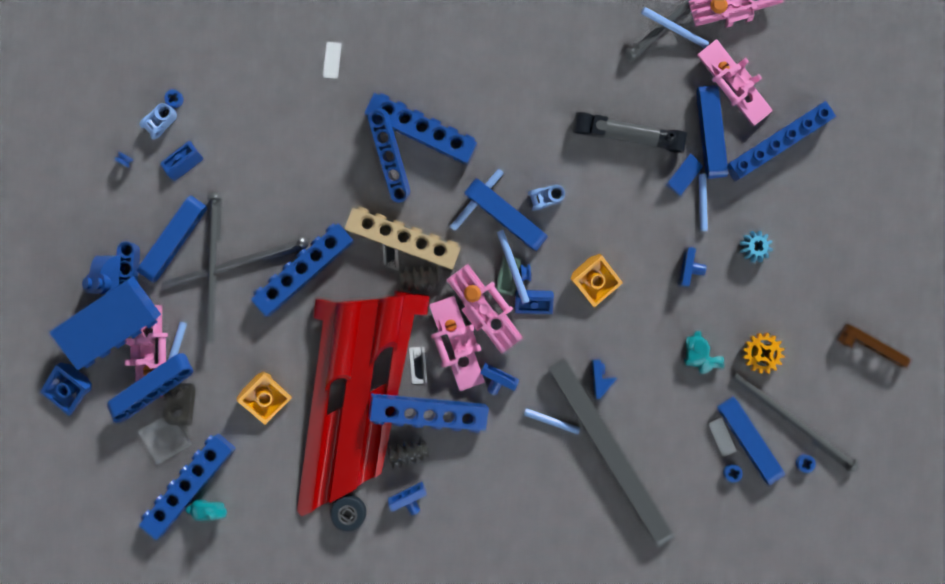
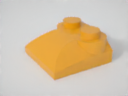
(595, 279)
(263, 397)

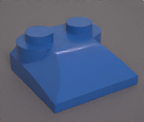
(102, 275)
(66, 387)

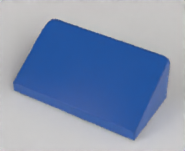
(181, 161)
(684, 175)
(540, 302)

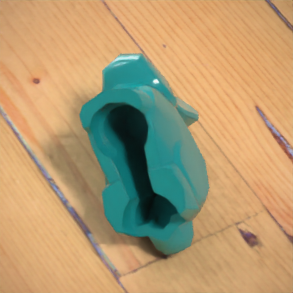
(698, 354)
(203, 510)

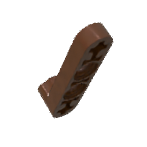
(851, 334)

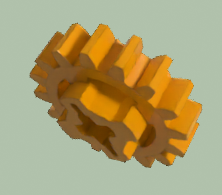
(757, 351)

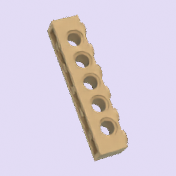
(355, 226)

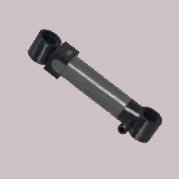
(600, 126)

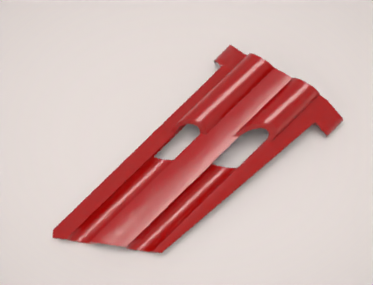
(345, 444)

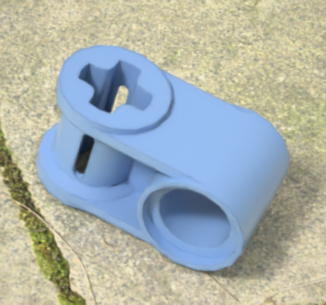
(154, 121)
(545, 197)

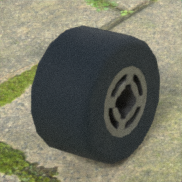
(353, 508)

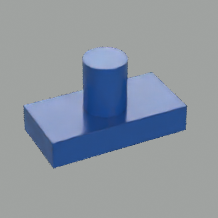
(689, 267)
(498, 379)
(408, 498)

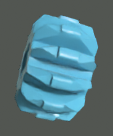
(749, 246)

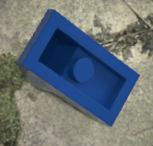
(600, 384)

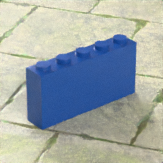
(105, 324)

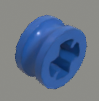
(173, 104)
(123, 159)
(525, 272)
(811, 465)
(738, 476)

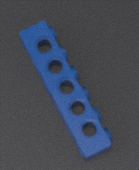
(426, 138)
(780, 141)
(261, 295)
(380, 402)
(150, 521)

